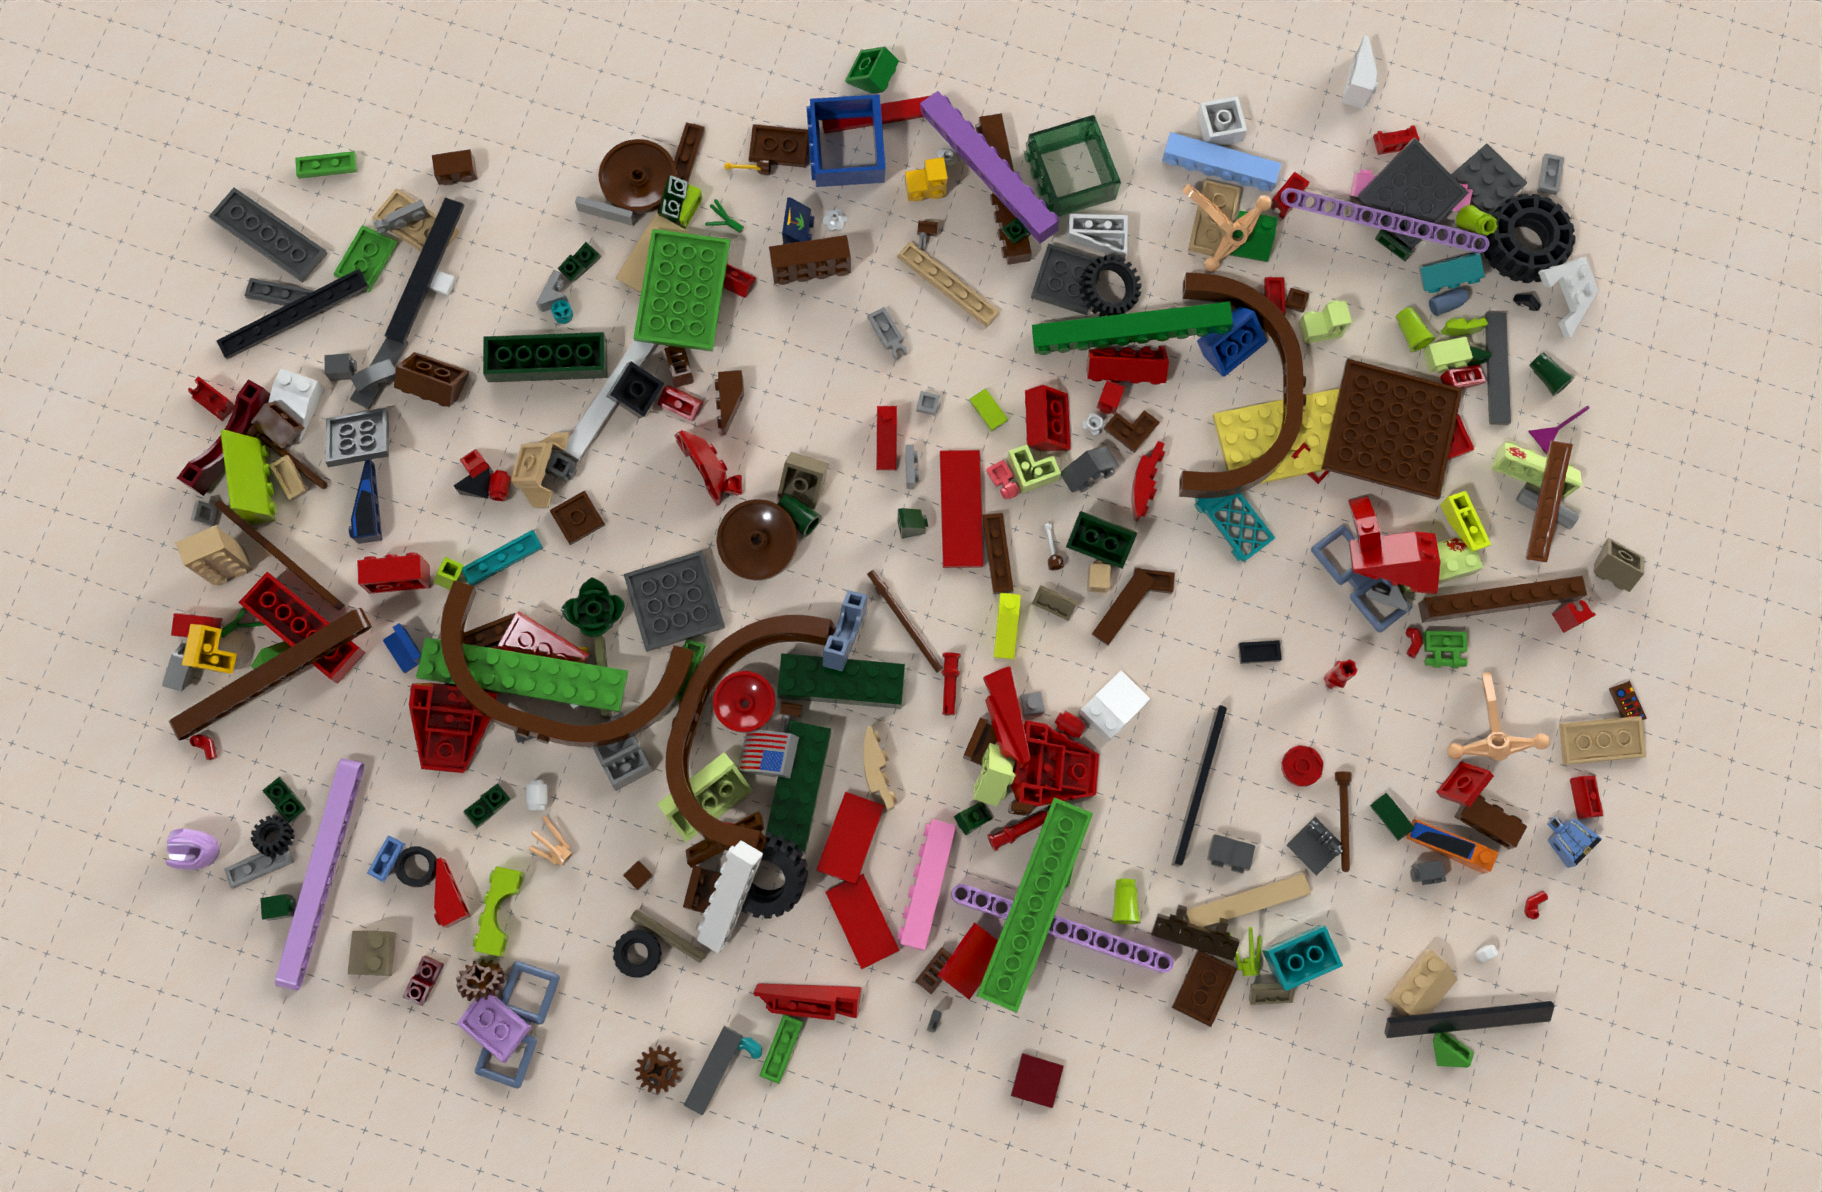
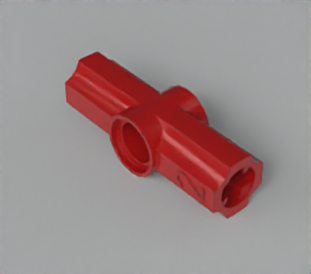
(1340, 674)

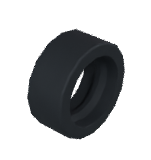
(404, 855)

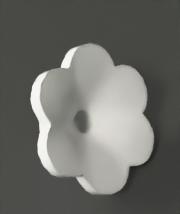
(834, 220)

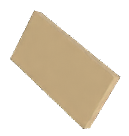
(414, 232)
(1206, 232)
(634, 268)
(1602, 740)

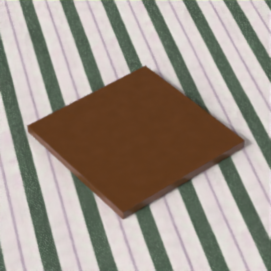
(1392, 429)

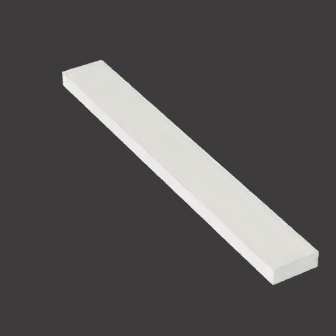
(603, 406)

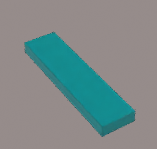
(502, 558)

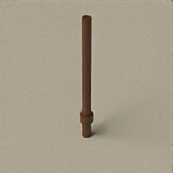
(882, 589)

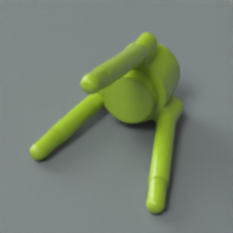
(1250, 965)

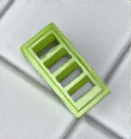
(690, 205)

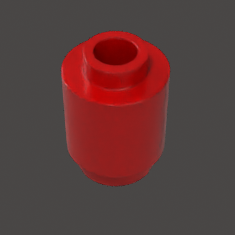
(499, 485)
(1070, 724)

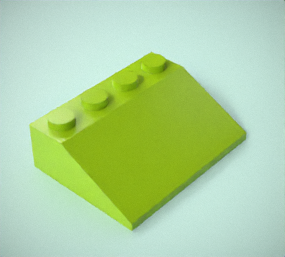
(248, 477)

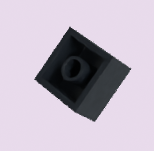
(635, 389)

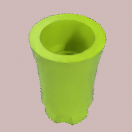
(1475, 221)
(1414, 330)
(1126, 902)

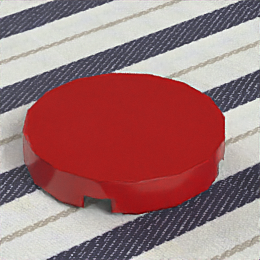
(1302, 766)

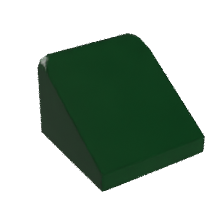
(1479, 356)

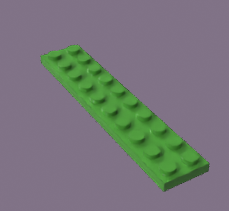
(530, 676)
(1034, 905)

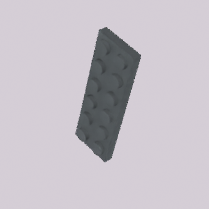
(268, 234)

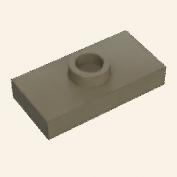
(1054, 602)
(1269, 994)

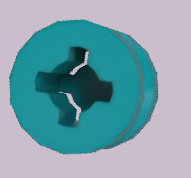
(560, 307)

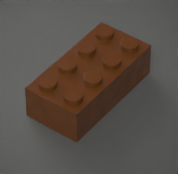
(810, 259)

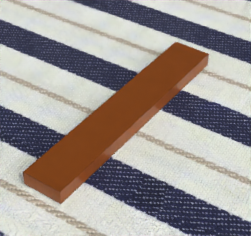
(1548, 501)

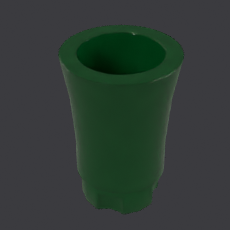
(1551, 374)
(804, 518)

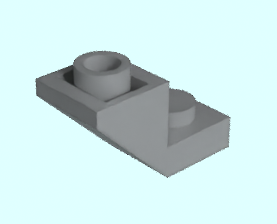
(177, 675)

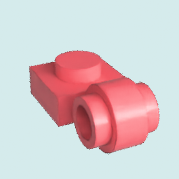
(1000, 475)

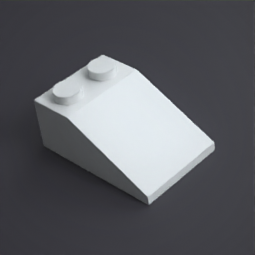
(1362, 77)
(296, 396)
(1114, 706)

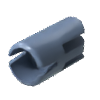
(1448, 301)

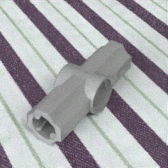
(1565, 516)

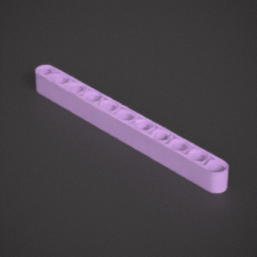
(1393, 223)
(319, 874)
(1072, 928)

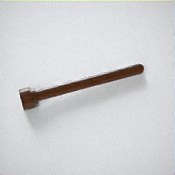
(253, 432)
(1343, 781)

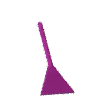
(1544, 436)

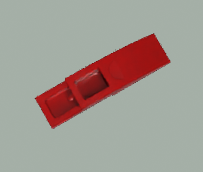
(1143, 481)

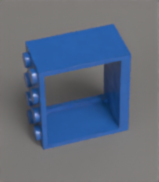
(845, 108)

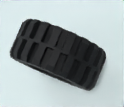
(783, 899)

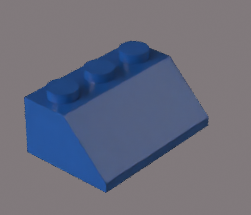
(1231, 349)

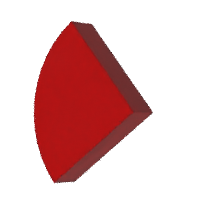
(733, 485)

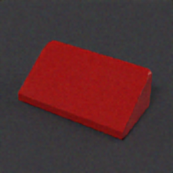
(738, 281)
(680, 402)
(1586, 797)

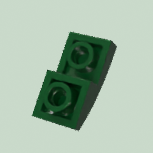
(672, 198)
(1016, 231)
(580, 262)
(284, 799)
(486, 806)
(1392, 817)

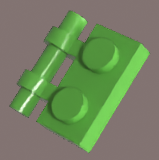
(1445, 642)

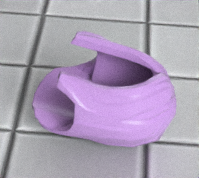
(191, 849)

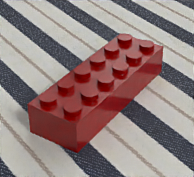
(295, 621)

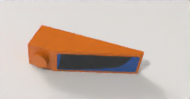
(1453, 846)

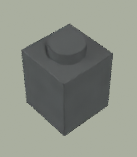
(339, 366)

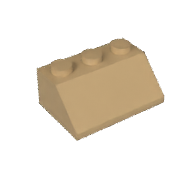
(1422, 985)

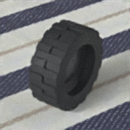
(625, 942)

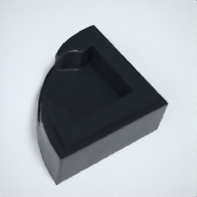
(1527, 300)

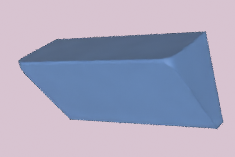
(386, 858)

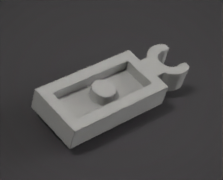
(402, 217)
(887, 331)

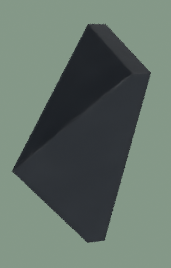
(475, 486)

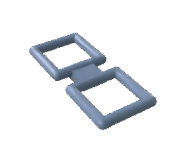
(1359, 582)
(526, 1016)

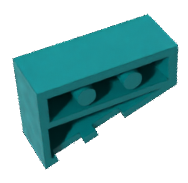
(1452, 272)

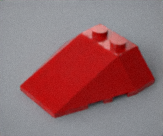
(705, 461)
(1402, 558)
(445, 726)
(1056, 768)

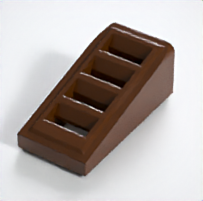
(683, 376)
(930, 989)

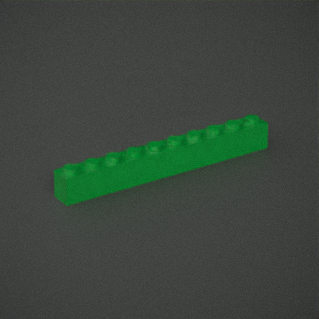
(1132, 327)

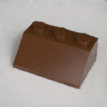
(430, 379)

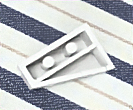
(1099, 232)

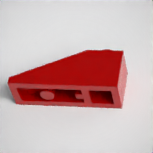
(886, 438)
(1365, 522)
(448, 900)

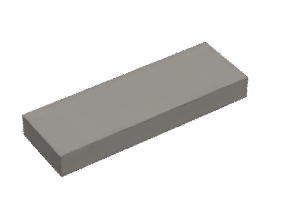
(605, 210)
(256, 867)

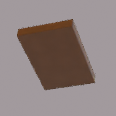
(779, 145)
(1204, 988)

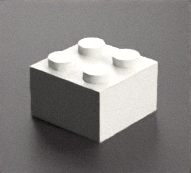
(1222, 121)

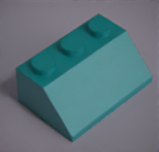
(1302, 957)

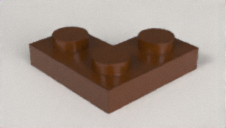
(1132, 434)

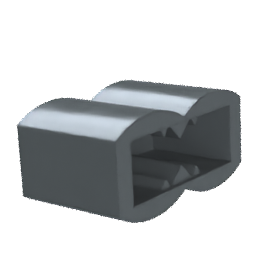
(1230, 853)

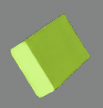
(988, 410)

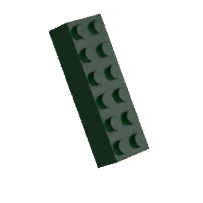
(545, 357)
(858, 684)
(797, 796)

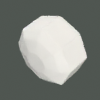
(1486, 953)

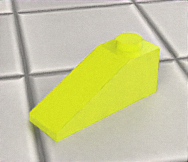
(1465, 521)
(1006, 625)

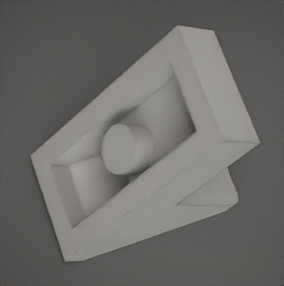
(550, 292)
(1395, 598)

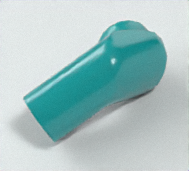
(751, 1046)

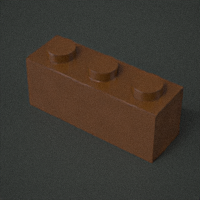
(1492, 822)

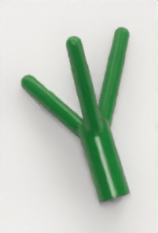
(728, 221)
(235, 624)

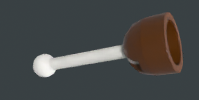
(1055, 561)

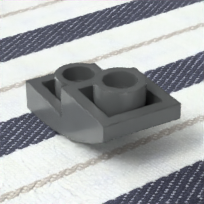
(370, 377)

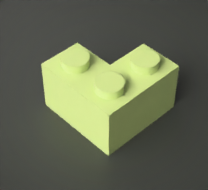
(1327, 324)
(1029, 473)
(994, 777)

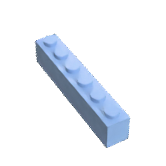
(1221, 162)

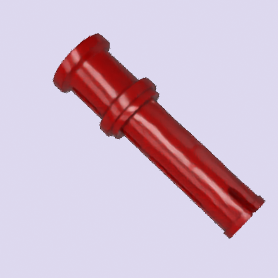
(950, 677)
(1009, 834)

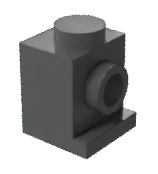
(558, 461)
(1428, 872)

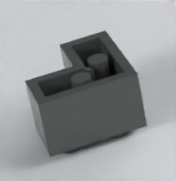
(1089, 467)

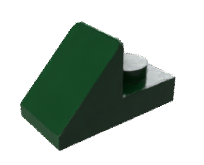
(973, 818)

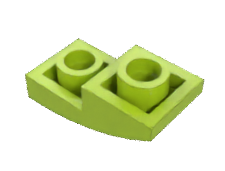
(1460, 327)

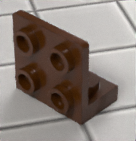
(700, 889)

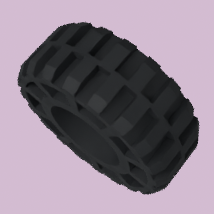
(1543, 218)

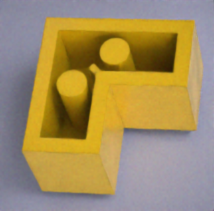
(927, 182)
(202, 650)

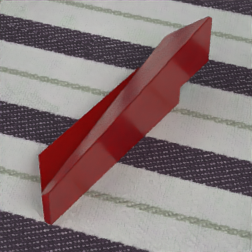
(1006, 716)
(810, 1000)

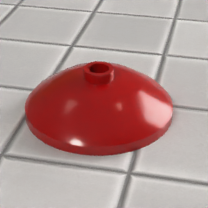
(739, 688)

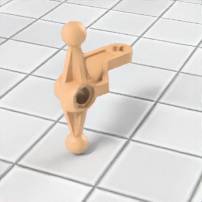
(1245, 224)
(1497, 744)

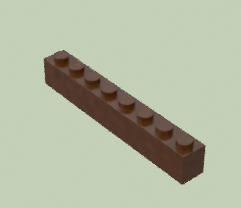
(994, 132)
(1502, 599)

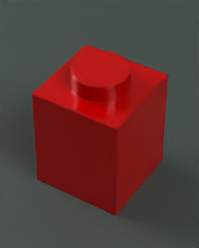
(1110, 397)

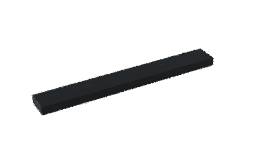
(424, 270)
(292, 313)
(1199, 786)
(1469, 1019)

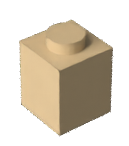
(1098, 577)

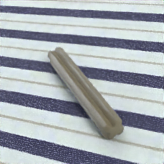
(668, 936)

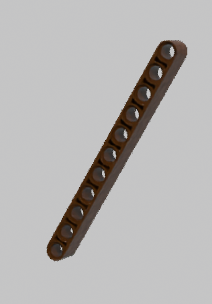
(270, 674)

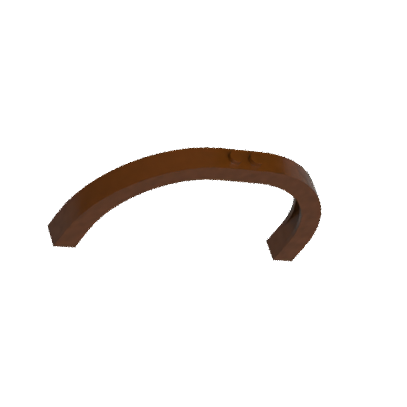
(1223, 289)
(692, 705)
(525, 724)

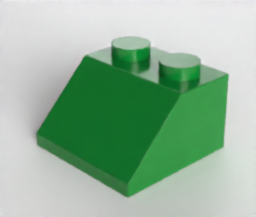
(872, 70)
(1259, 241)

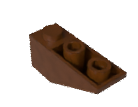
(730, 397)

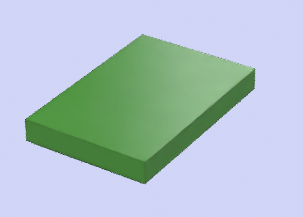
(368, 253)

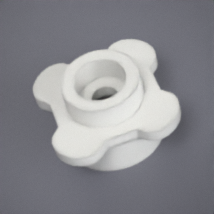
(952, 160)
(1094, 418)

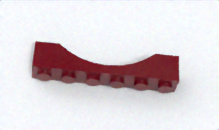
(203, 471)

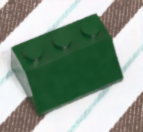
(1101, 539)

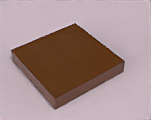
(577, 517)

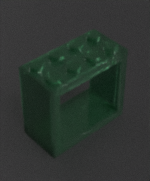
(1067, 135)

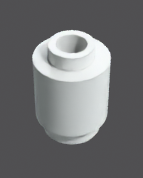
(536, 795)

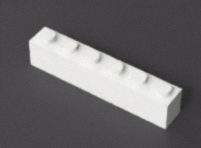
(729, 896)

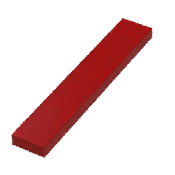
(890, 113)

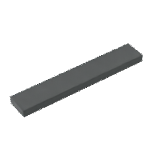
(1497, 369)

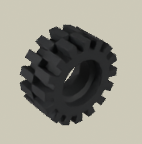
(265, 828)

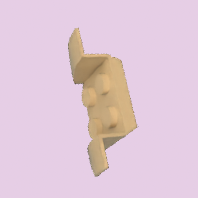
(531, 468)

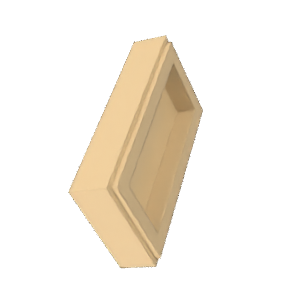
(288, 477)

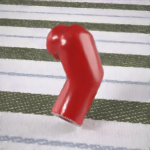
(1416, 641)

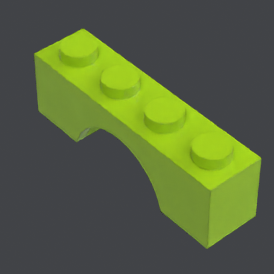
(503, 885)

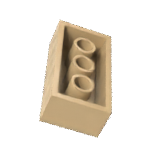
(214, 555)

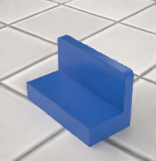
(403, 648)

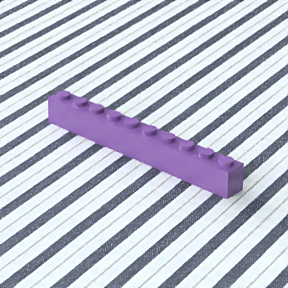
(989, 166)

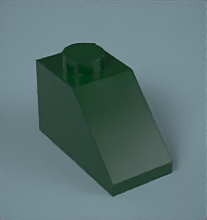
(911, 522)

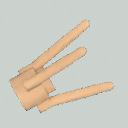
(559, 853)

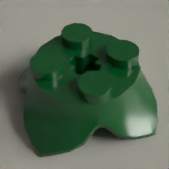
(593, 595)

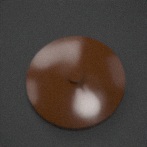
(636, 175)
(757, 540)

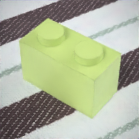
(1447, 355)

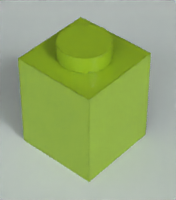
(447, 573)

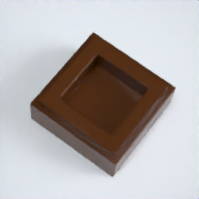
(1297, 300)
(638, 875)

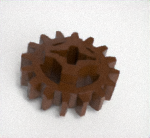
(480, 980)
(662, 1080)

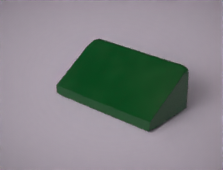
(1394, 245)

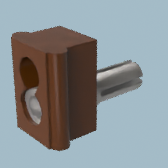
(925, 229)
(789, 710)

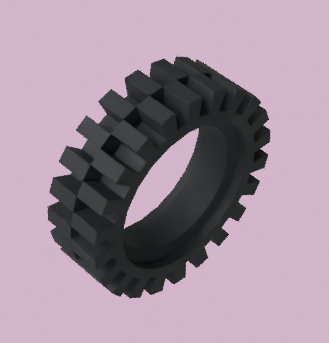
(1128, 277)

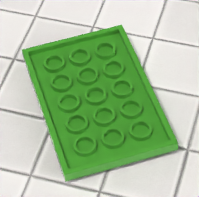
(682, 290)

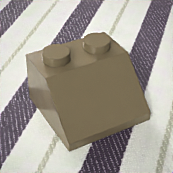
(803, 479)
(1619, 565)
(372, 953)

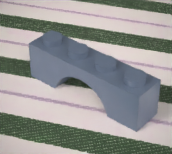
(840, 644)

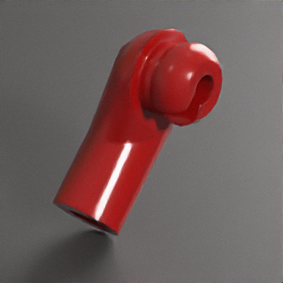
(205, 743)
(1531, 906)

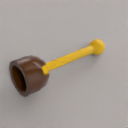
(763, 167)

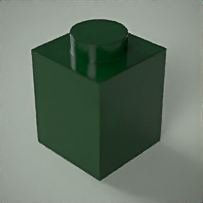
(277, 907)

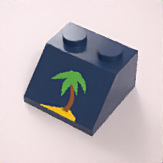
(797, 222)

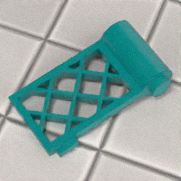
(1212, 505)

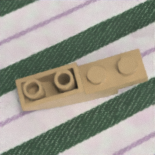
(874, 760)

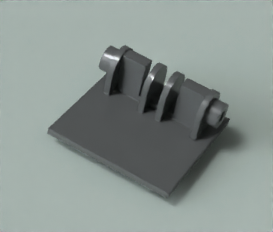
(1315, 846)

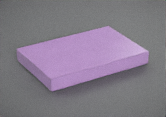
(494, 1026)

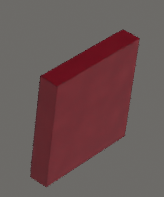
(1037, 1080)

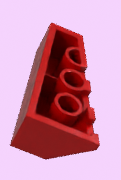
(1128, 365)

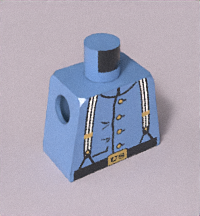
(1571, 840)

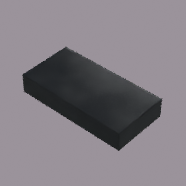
(1259, 652)

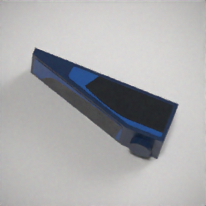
(366, 514)

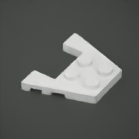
(1578, 289)

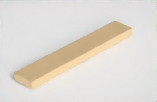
(948, 284)
(1249, 901)

